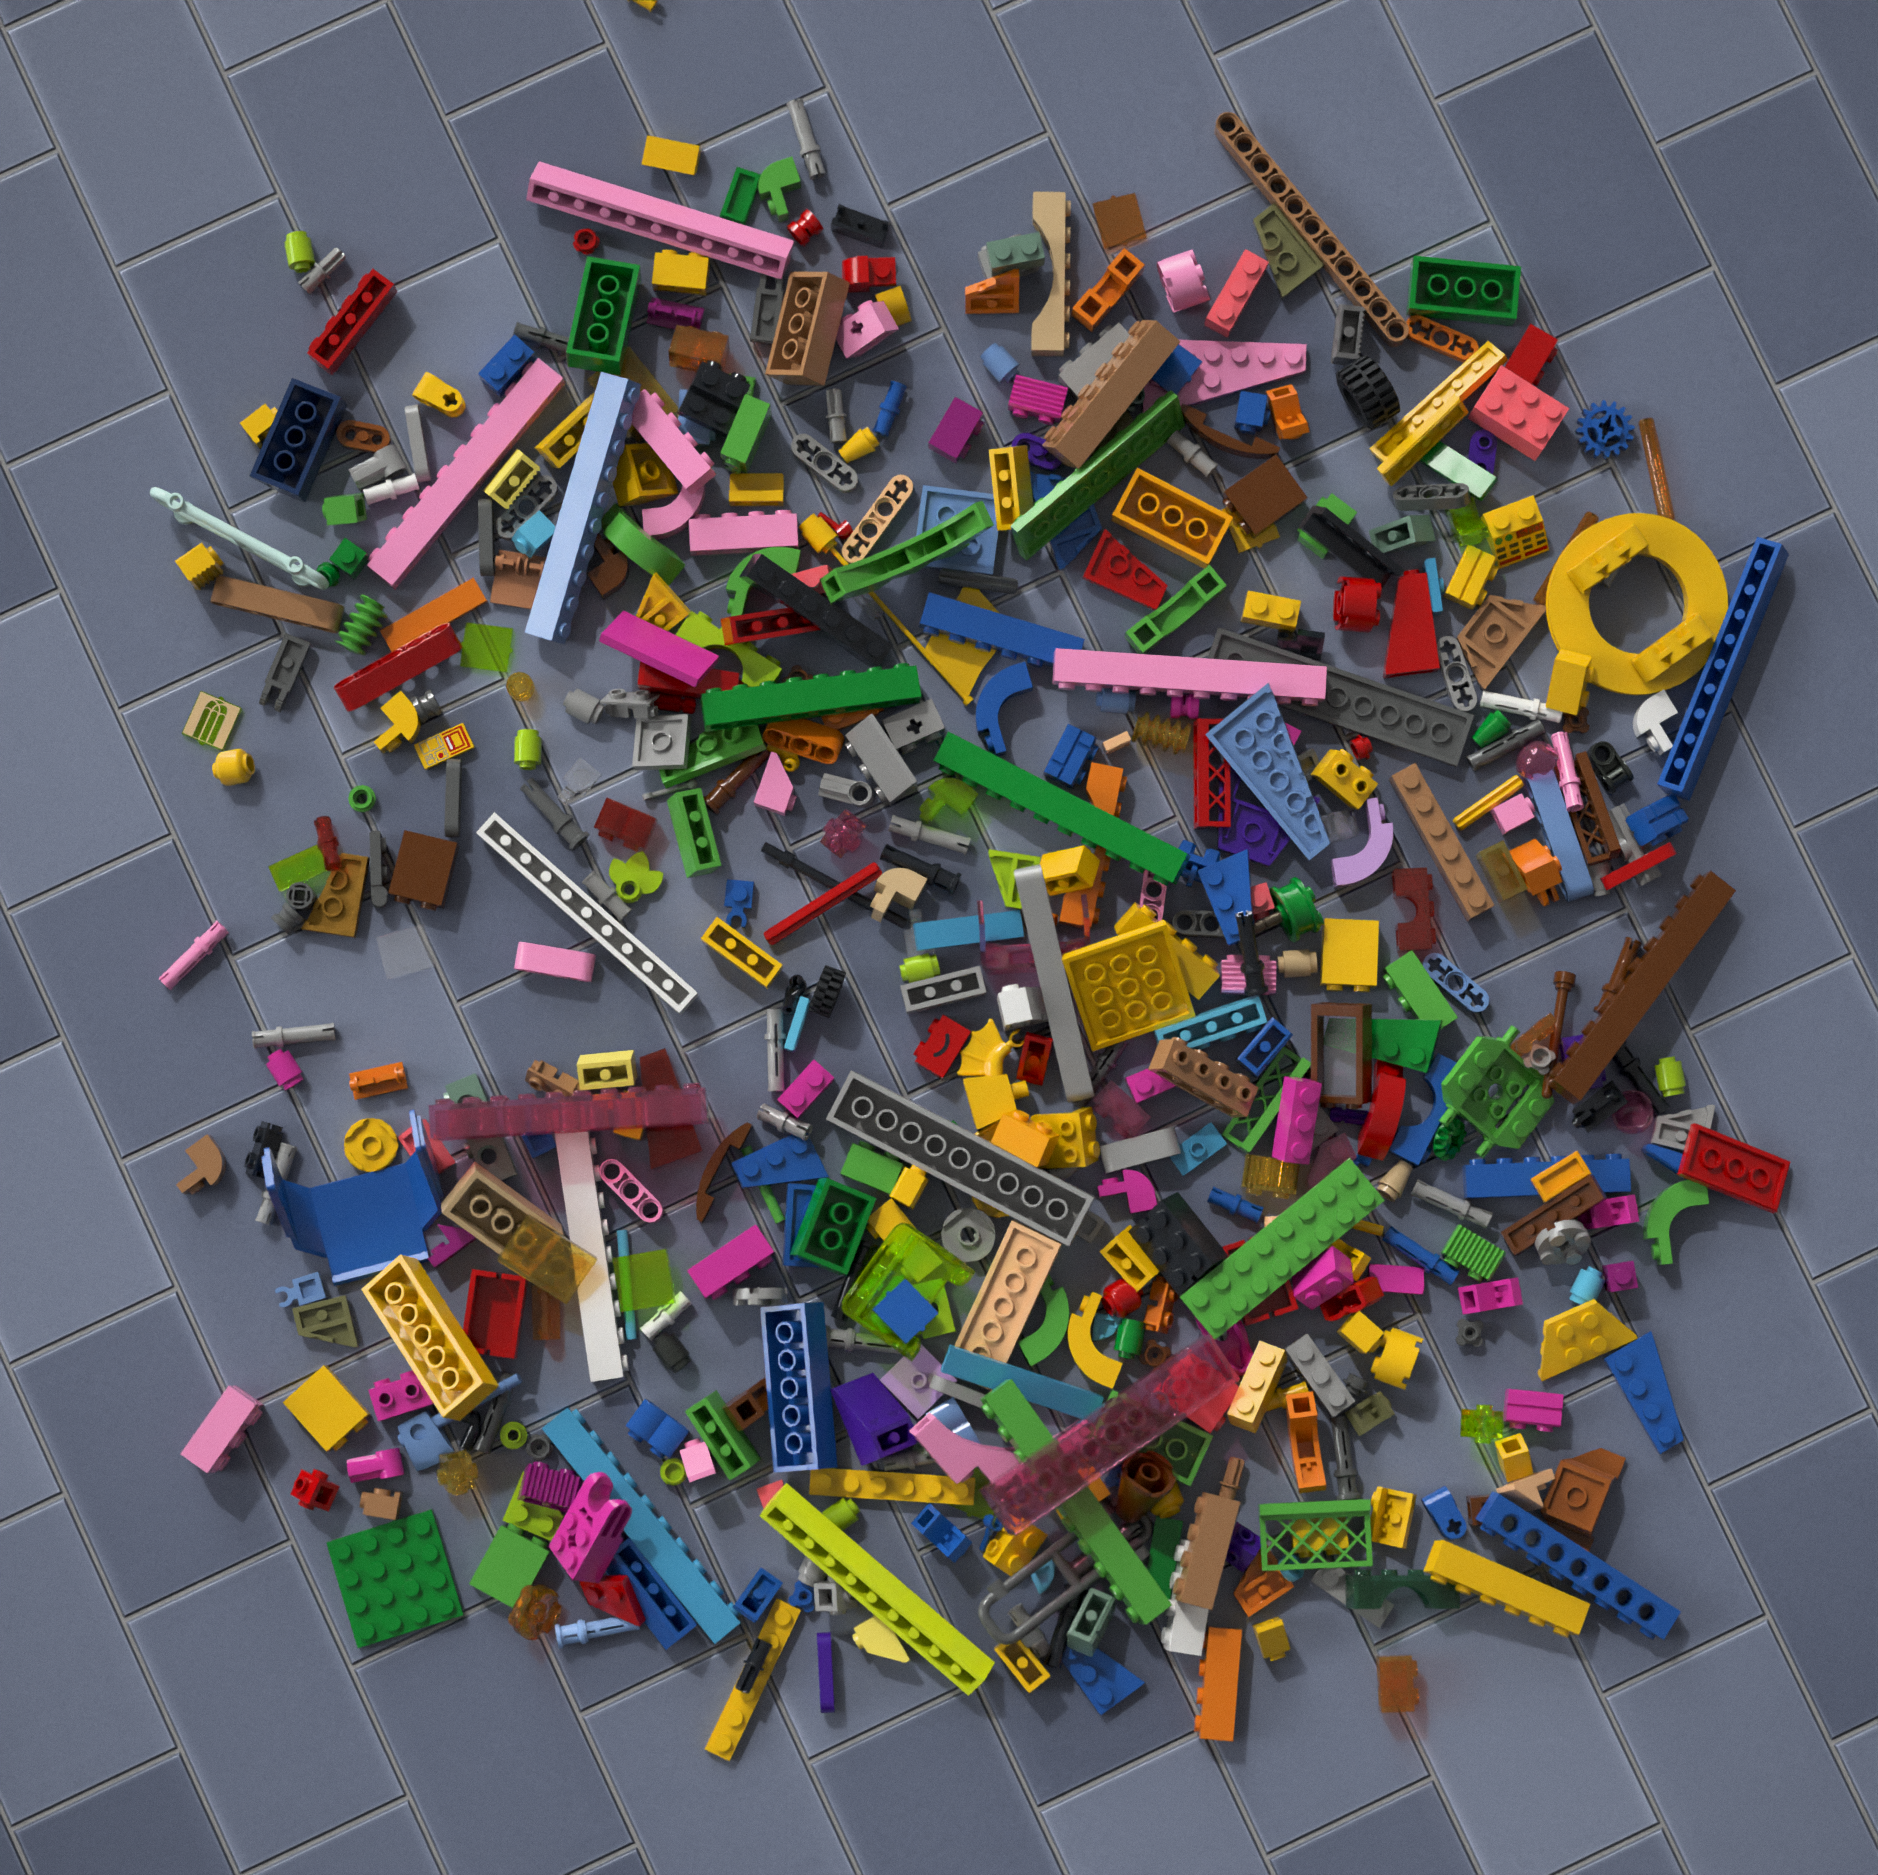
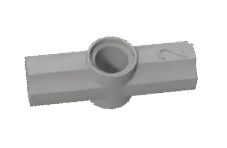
(1630, 848)

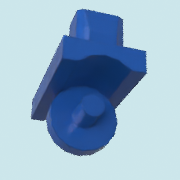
(1196, 862)

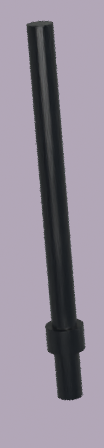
(788, 860)

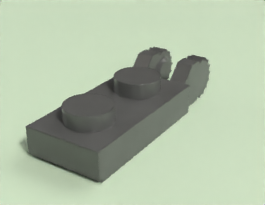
(766, 311)
(285, 669)
(377, 870)

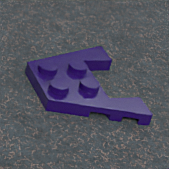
(1250, 827)

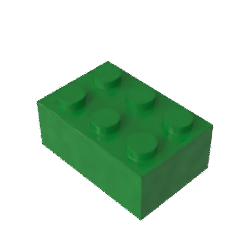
(833, 1226)

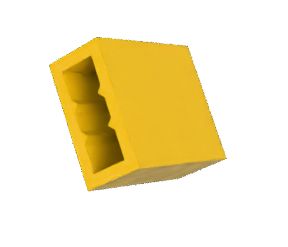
(1349, 954)
(327, 1409)

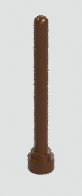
(1563, 982)

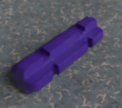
(1350, 1116)

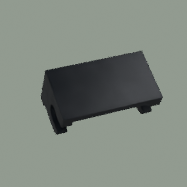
(860, 226)

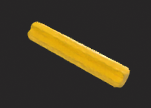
(1488, 802)

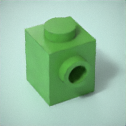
(344, 509)

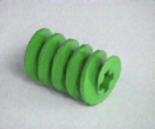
(362, 625)

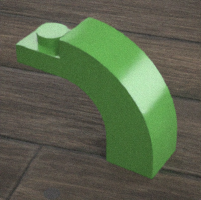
(640, 545)
(784, 557)
(1662, 1211)
(1053, 1328)

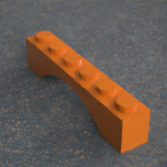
(1102, 790)

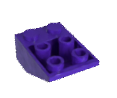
(873, 1418)

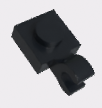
(1305, 643)

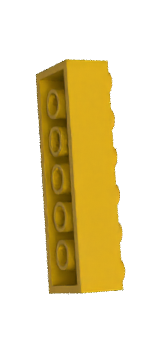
(430, 1337)

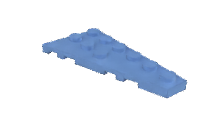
(1264, 757)

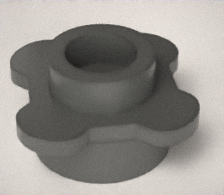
(1463, 1338)

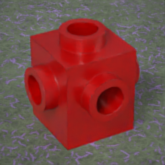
(314, 1490)

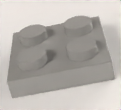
(662, 742)

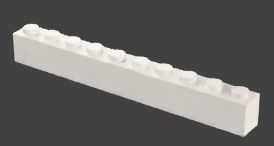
(587, 913)
(588, 1231)

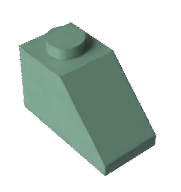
(1403, 534)

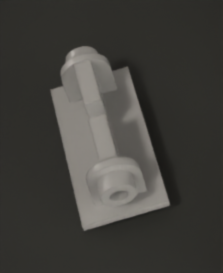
(619, 703)

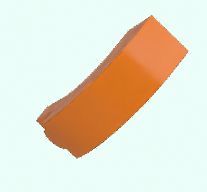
(1304, 1442)

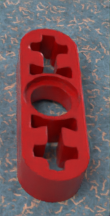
(1638, 866)

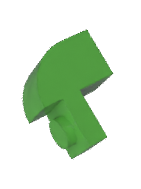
(776, 180)

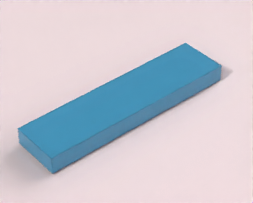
(965, 930)

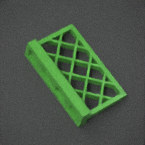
(1309, 1511)

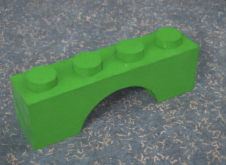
(1176, 611)

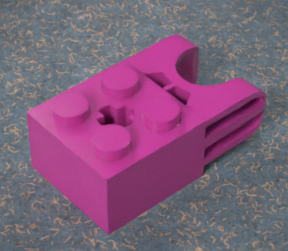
(591, 1530)

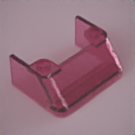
(1014, 959)

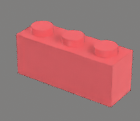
(1236, 293)

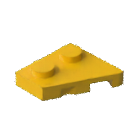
(661, 605)

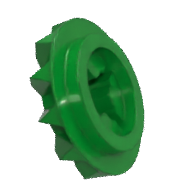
(1449, 1140)

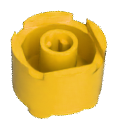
(1397, 1358)

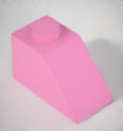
(775, 788)
(697, 1460)

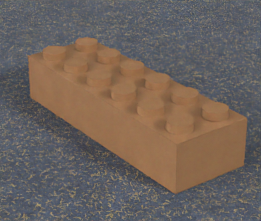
(1110, 392)

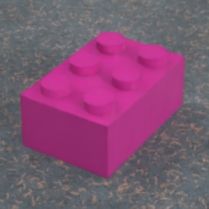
(732, 1263)

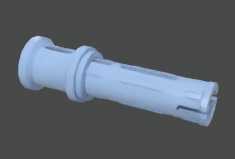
(584, 1631)

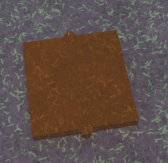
(1119, 220)

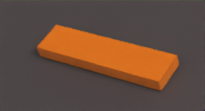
(437, 612)

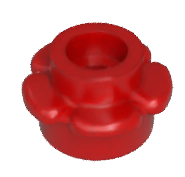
(579, 244)
(1361, 747)

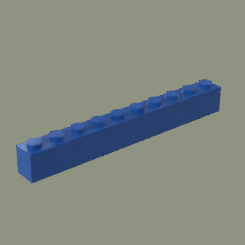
(1723, 668)

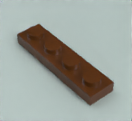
(1565, 1206)

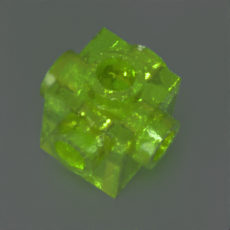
(1482, 1423)

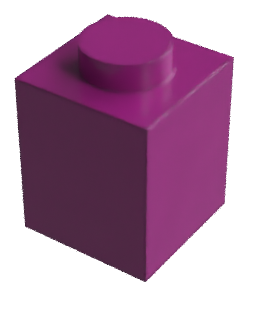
(1620, 1276)

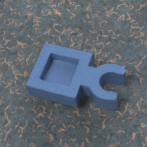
(306, 1290)

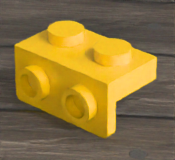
(1391, 1516)
(1014, 1552)

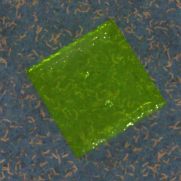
(644, 1280)

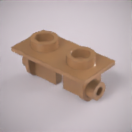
(542, 1075)

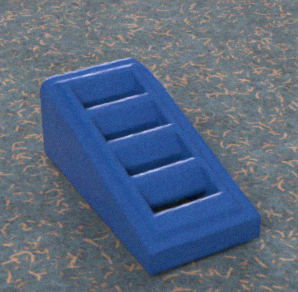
(1666, 1157)

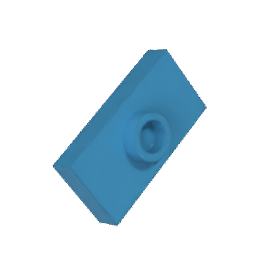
(1435, 584)
(1198, 1148)

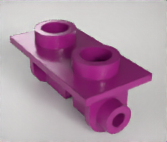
(670, 314)

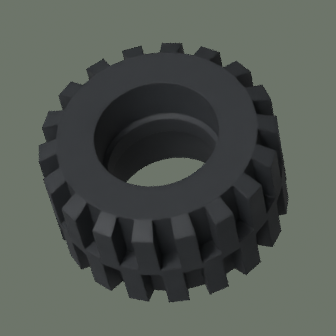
(1368, 392)

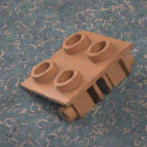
(516, 579)

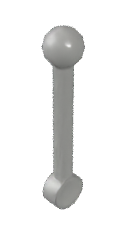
(691, 784)

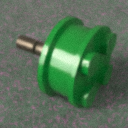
(1292, 910)

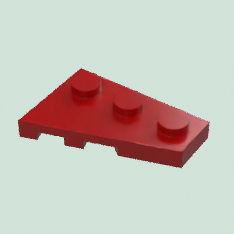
(1123, 574)

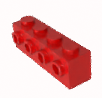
(352, 321)

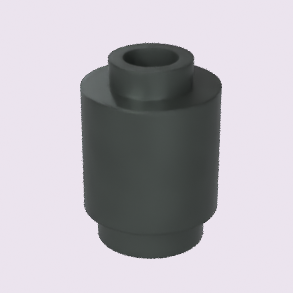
(671, 1352)

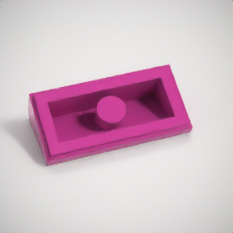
(1398, 1278)

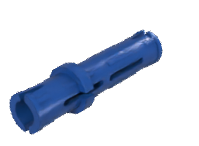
(1426, 1259)

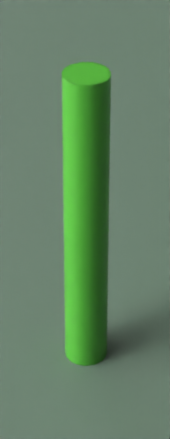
(768, 1195)

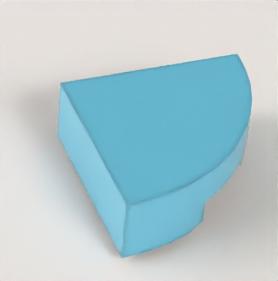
(1104, 1326)
(1043, 1577)

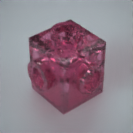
(840, 838)

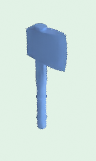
(424, 1436)

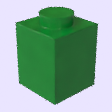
(349, 558)

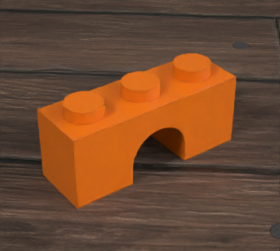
(1108, 291)

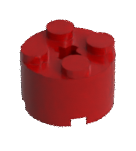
(1356, 604)

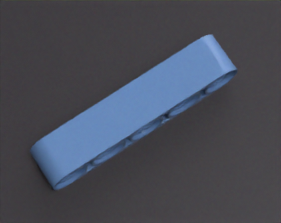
(1560, 835)

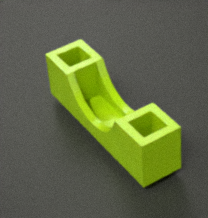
(756, 668)

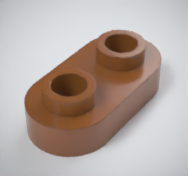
(364, 436)

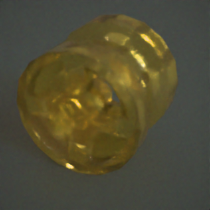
(518, 682)

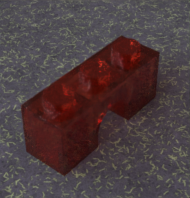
(1414, 886)

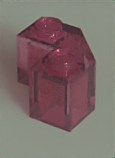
(1327, 1157)

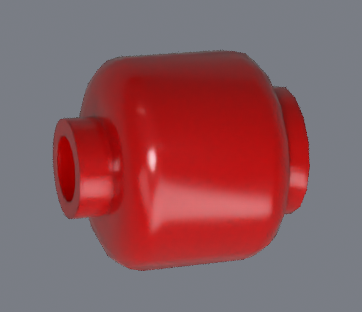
(1121, 1298)

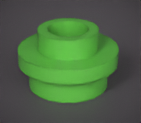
(356, 792)

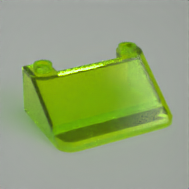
(902, 1256)

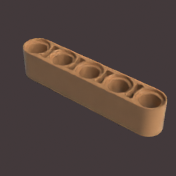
(277, 604)

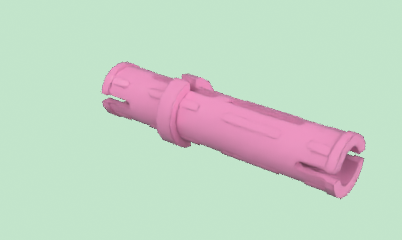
(1569, 782)
(202, 946)

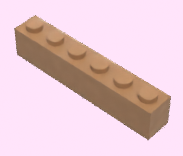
(1441, 842)

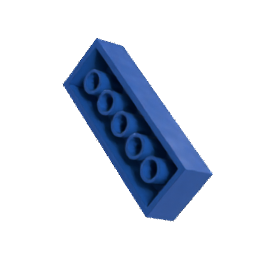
(798, 1387)

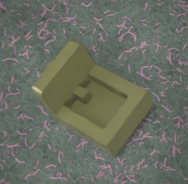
(1369, 1413)

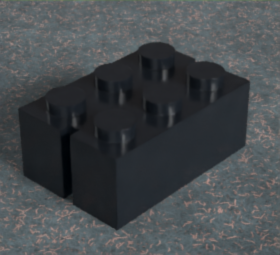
(1178, 1243)

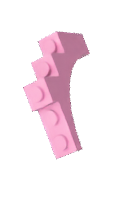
(959, 1455)

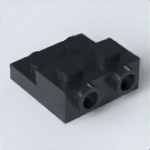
(714, 397)

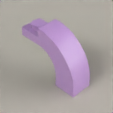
(1357, 868)

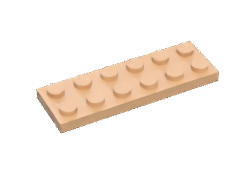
(1008, 1292)

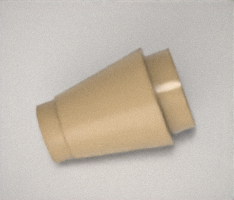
(1394, 1181)

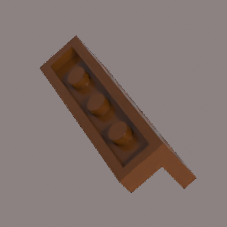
(1599, 814)

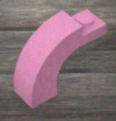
(675, 517)

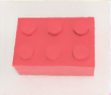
(1518, 413)

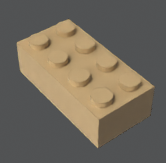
(490, 1208)

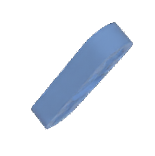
(1476, 989)

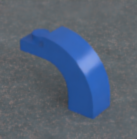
(1003, 686)

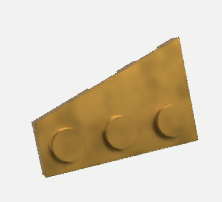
(341, 899)

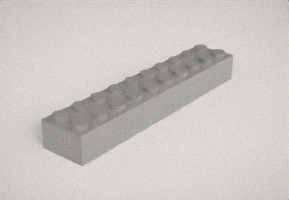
(960, 1158)

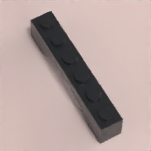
(815, 608)

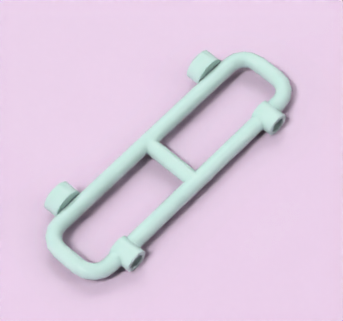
(187, 514)

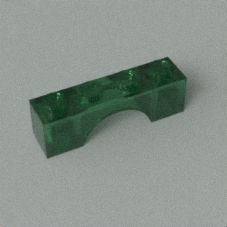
(1370, 1591)

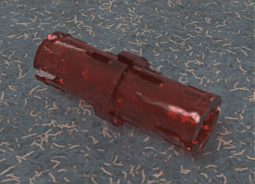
(327, 843)

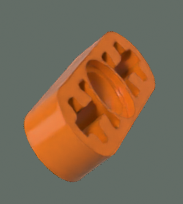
(1426, 323)

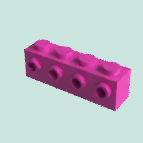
(398, 1397)

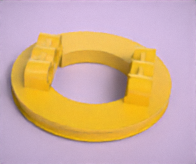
(1605, 549)

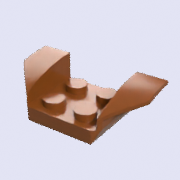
(1580, 1494)

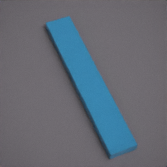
(1033, 1386)

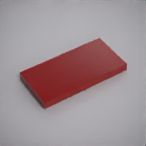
(1733, 1168)

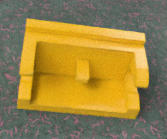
(671, 155)

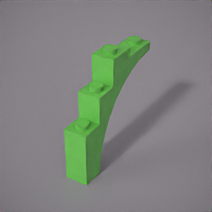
(908, 557)

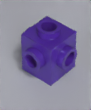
(1242, 1547)

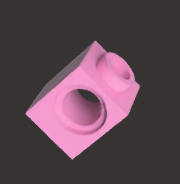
(1513, 813)

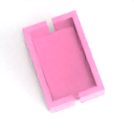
(223, 1430)

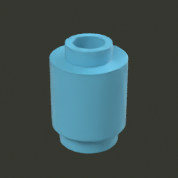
(1587, 1286)

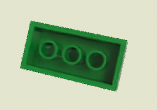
(1463, 290)
(603, 315)

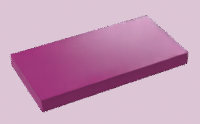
(659, 648)

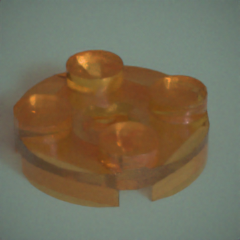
(523, 1617)

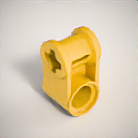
(436, 393)

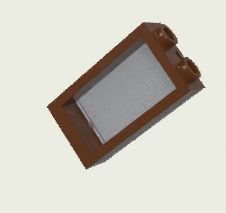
(1342, 1053)

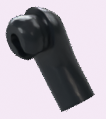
(793, 993)

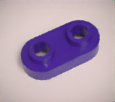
(1037, 451)
(1483, 455)

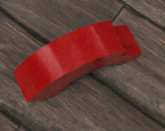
(1384, 1111)

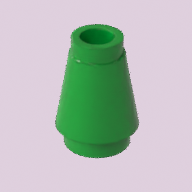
(1491, 729)

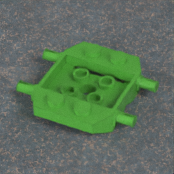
(1467, 1088)

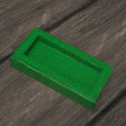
(740, 196)

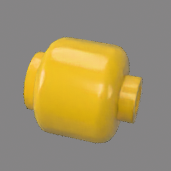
(233, 767)
(1170, 1504)

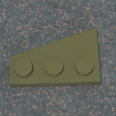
(1285, 250)

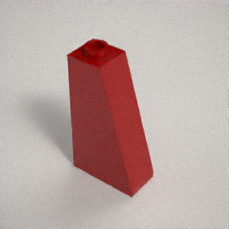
(1411, 633)
(660, 682)

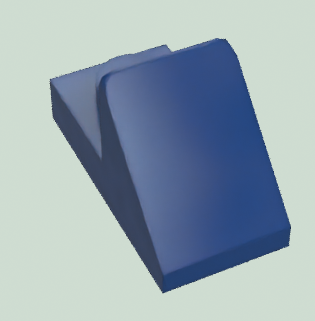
(757, 1595)

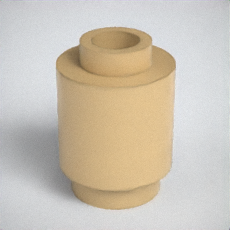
(1297, 963)

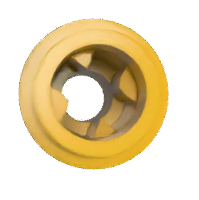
(858, 445)

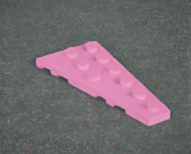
(1232, 368)

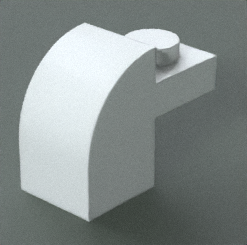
(1648, 720)

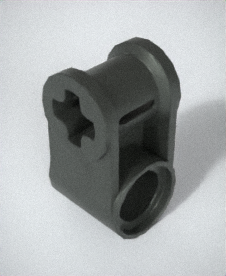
(1610, 767)

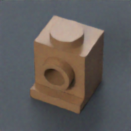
(381, 1503)

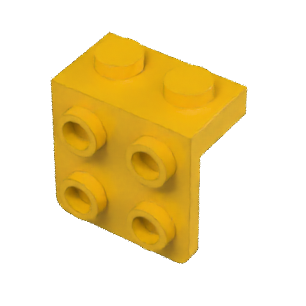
(1077, 1138)

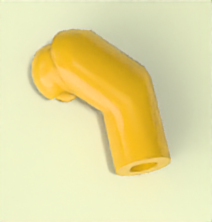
(790, 760)

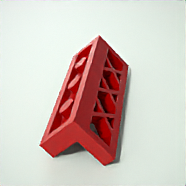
(1201, 778)

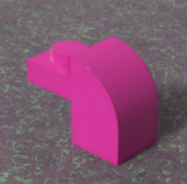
(1137, 1187)
(1611, 1212)
(1490, 1295)

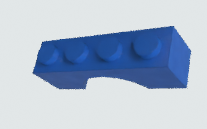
(1412, 1141)

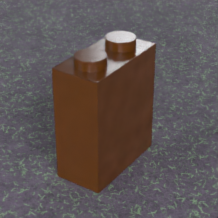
(1263, 497)
(423, 870)

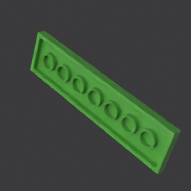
(1097, 475)
(1281, 1248)

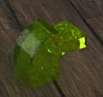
(1467, 525)
(947, 792)

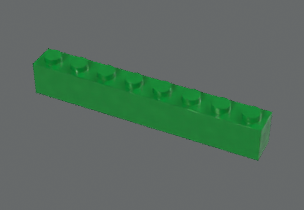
(810, 697)

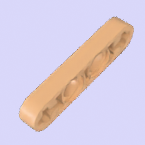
(878, 520)

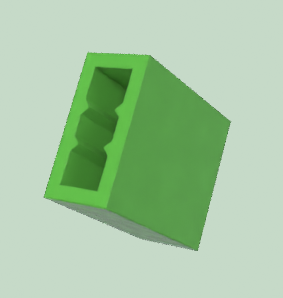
(745, 434)
(510, 1564)

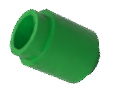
(1129, 1339)

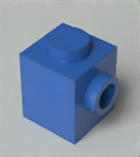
(1251, 412)

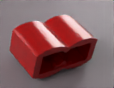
(1352, 1299)

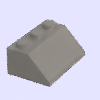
(880, 760)

